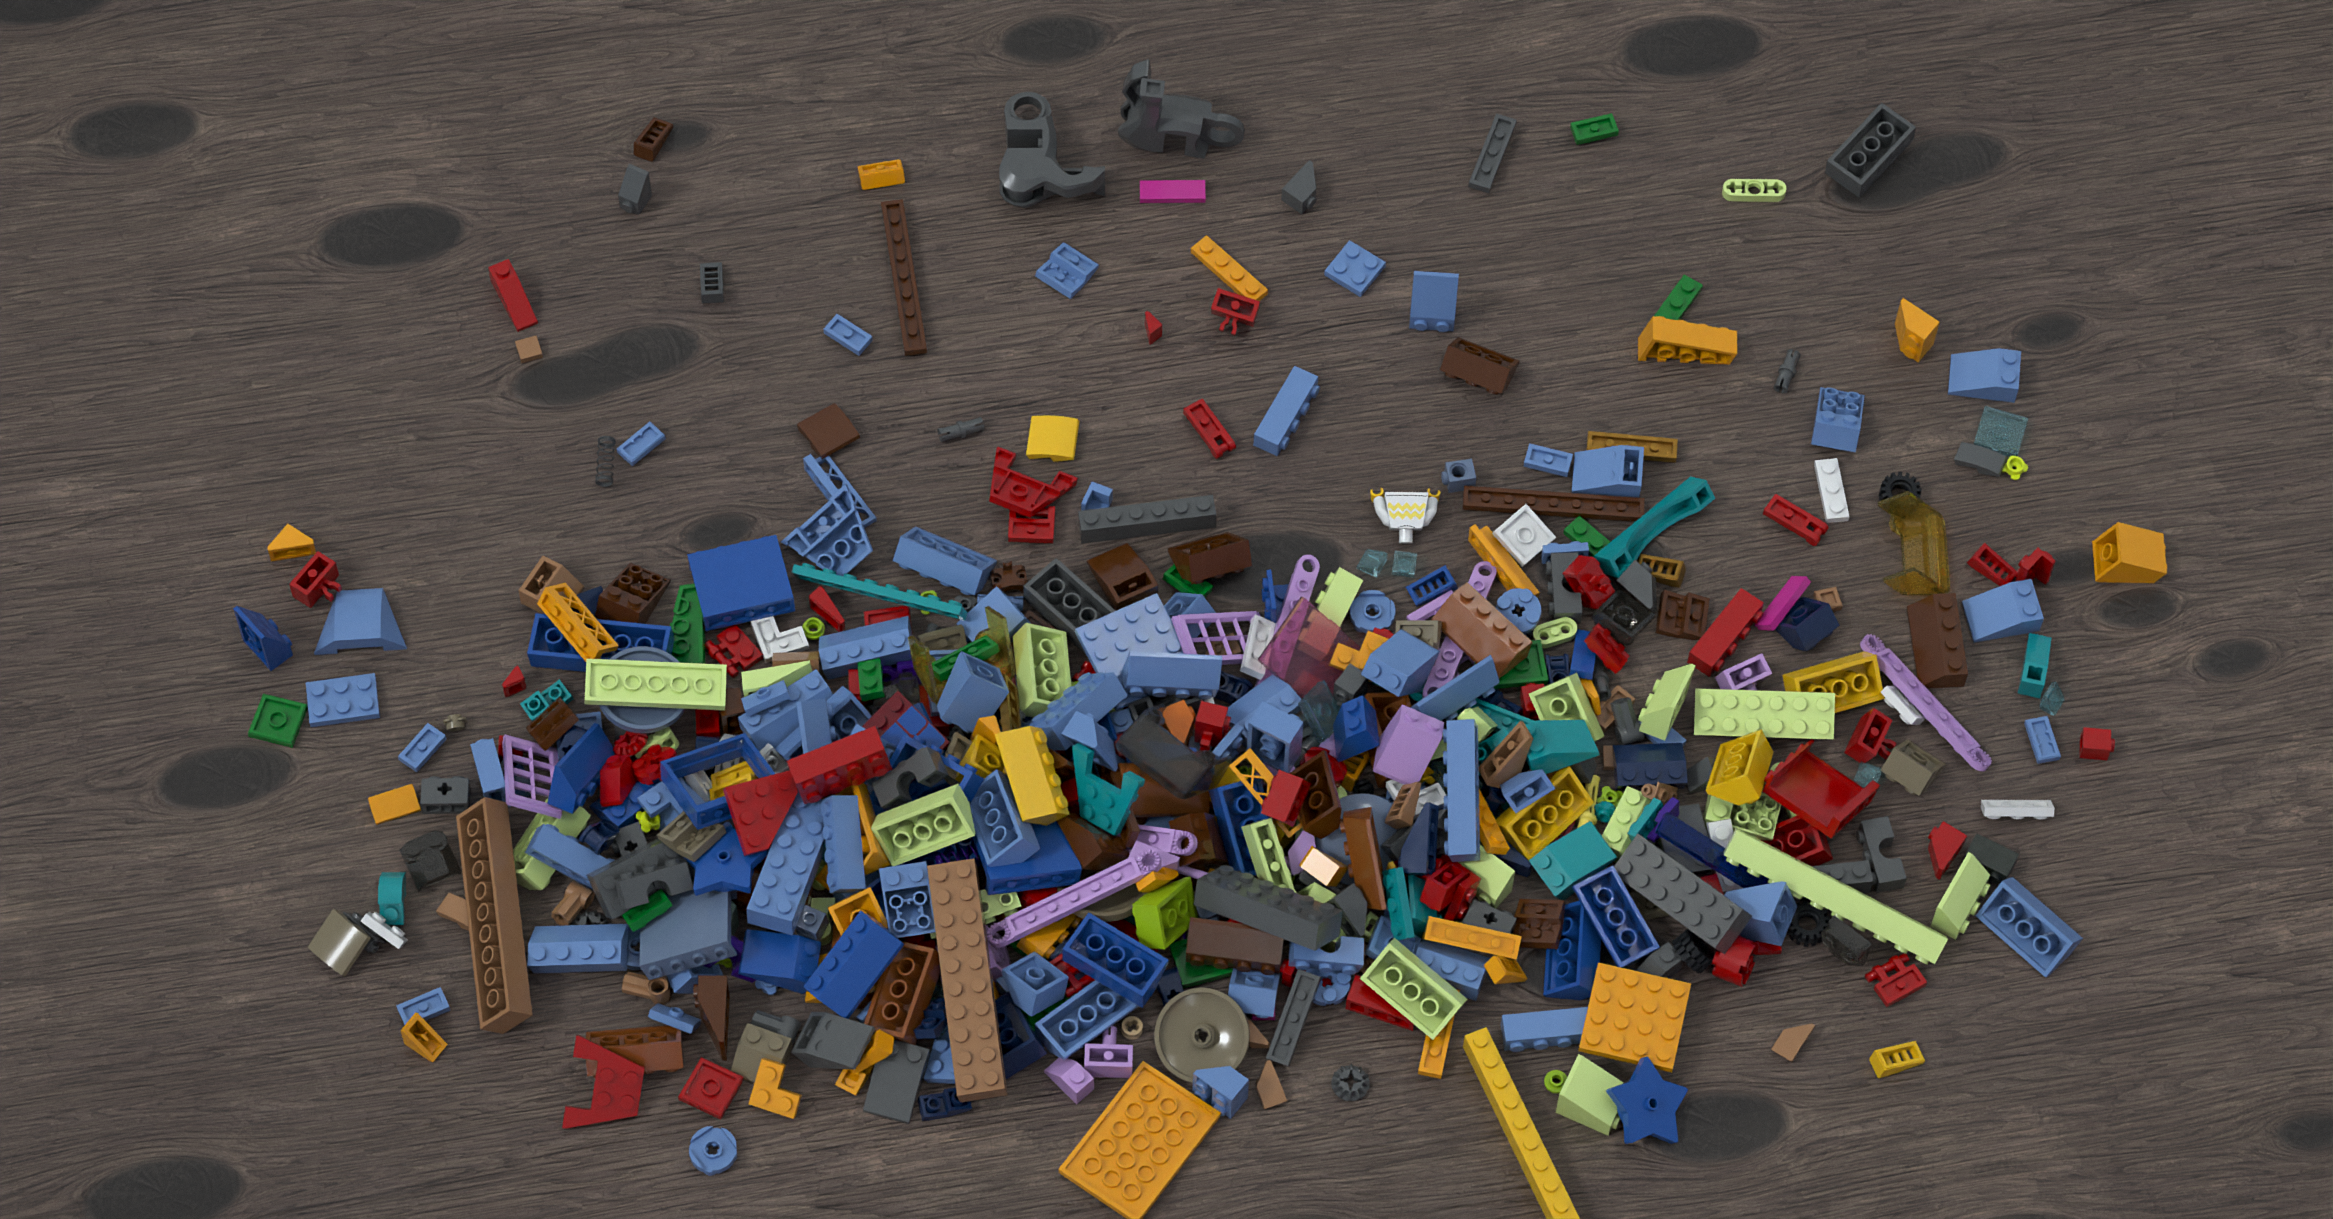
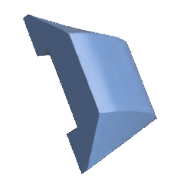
(833, 535)
(360, 621)

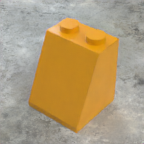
(2129, 555)

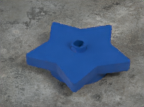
(724, 866)
(1648, 1104)

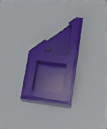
(1671, 807)

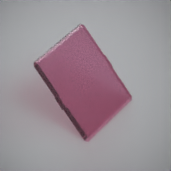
(1304, 649)

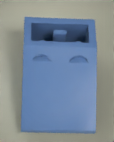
(1838, 419)
(1609, 471)
(907, 899)

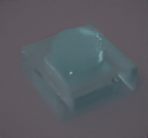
(1404, 564)
(1866, 774)

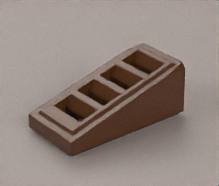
(649, 151)

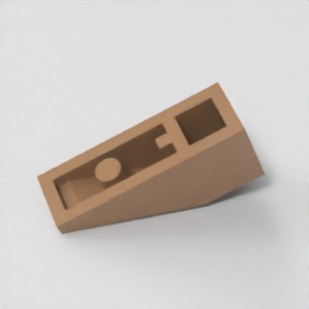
(1507, 757)

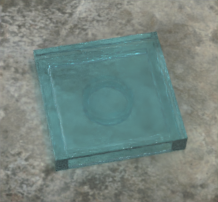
(2001, 431)
(1320, 710)

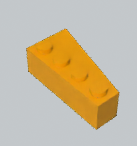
(1686, 341)

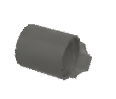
(1626, 724)
(784, 1026)

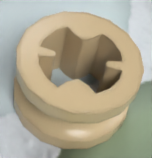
(1133, 1034)

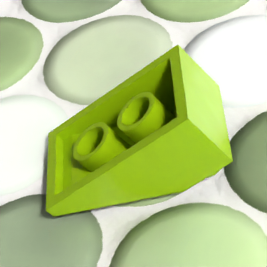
(1164, 914)

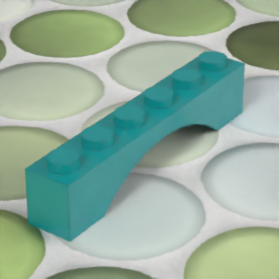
(1681, 502)

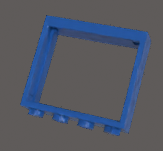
(905, 749)
(703, 758)

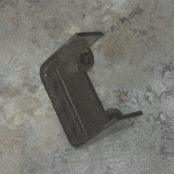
(1168, 759)

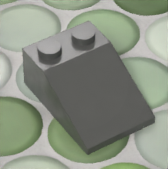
(1693, 817)
(897, 1082)

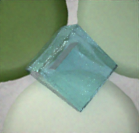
(1372, 562)
(2052, 699)

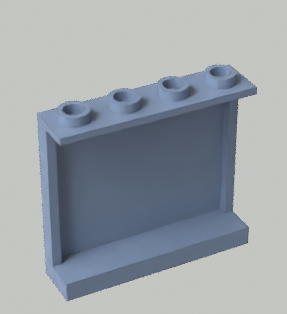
(687, 934)

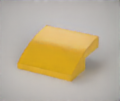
(1052, 438)
(730, 776)

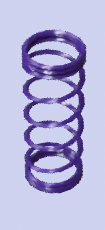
(939, 861)

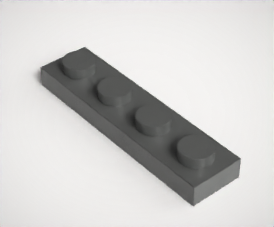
(1492, 153)
(1293, 1018)

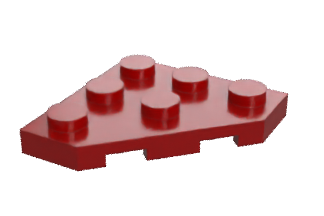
(760, 809)

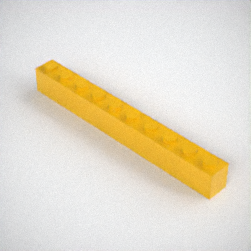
(1518, 1126)

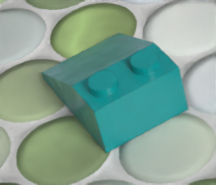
(1559, 744)
(1573, 859)

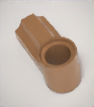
(575, 899)
(642, 987)

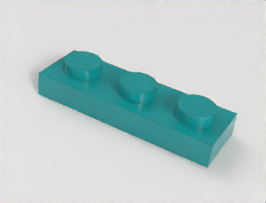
(1398, 904)

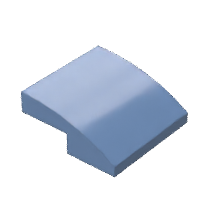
(1067, 270)

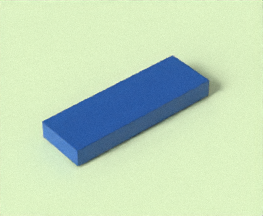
(1582, 658)

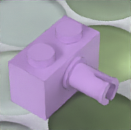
(1745, 674)
(1109, 1058)

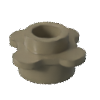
(455, 722)

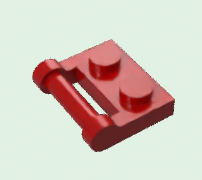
(1030, 529)

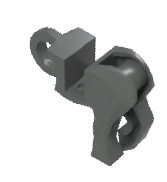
(1153, 114)
(1030, 162)

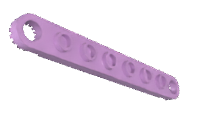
(1300, 585)
(1450, 654)
(1927, 704)
(1166, 839)
(1073, 898)

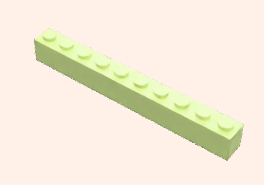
(1836, 896)

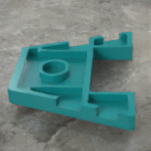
(1099, 800)

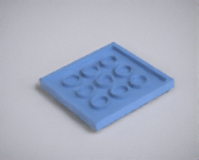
(1136, 627)

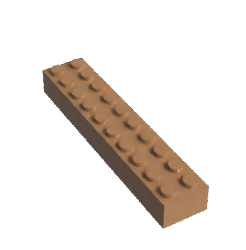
(494, 916)
(967, 980)

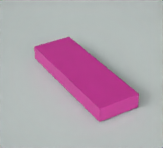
(1172, 191)
(1783, 602)

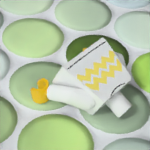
(1405, 511)

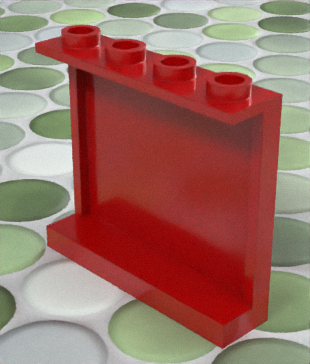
(1817, 791)

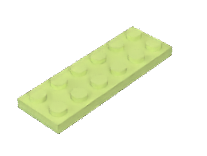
(655, 684)
(1775, 712)

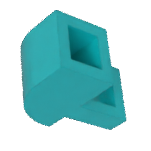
(391, 897)

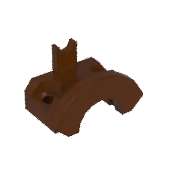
(1009, 577)

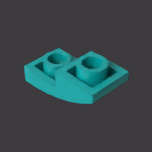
(539, 701)

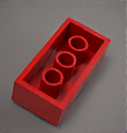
(839, 765)

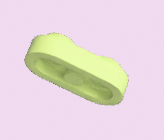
(1554, 633)

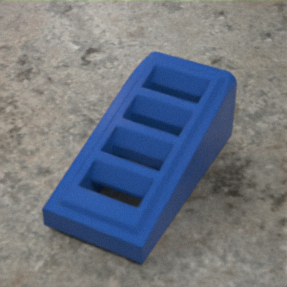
(1440, 573)

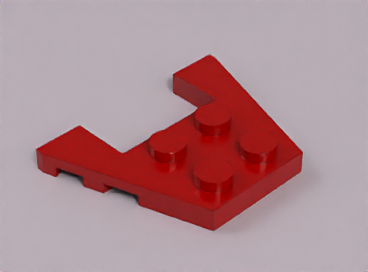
(1022, 492)
(615, 1086)

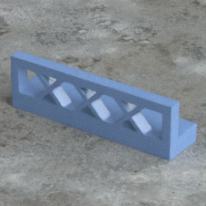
(826, 486)

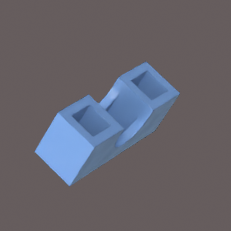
(1346, 958)

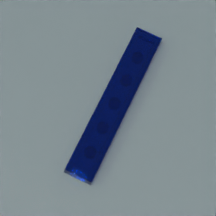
(1705, 851)

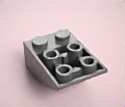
(832, 1041)

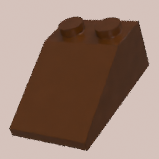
(1091, 844)
(1210, 844)
(713, 1001)

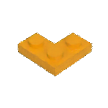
(1344, 655)
(767, 1090)

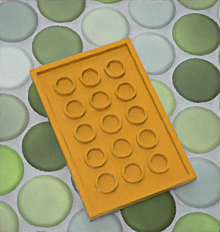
(1139, 1142)

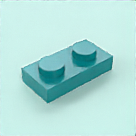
(1646, 821)

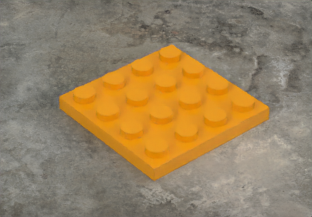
(1634, 1016)

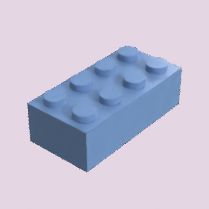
(1092, 694)

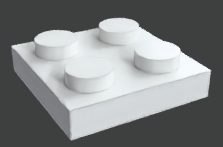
(1523, 535)

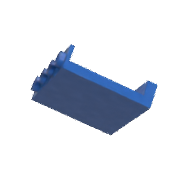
(741, 582)
(1047, 868)

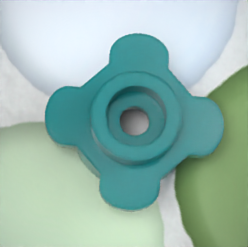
(1604, 811)

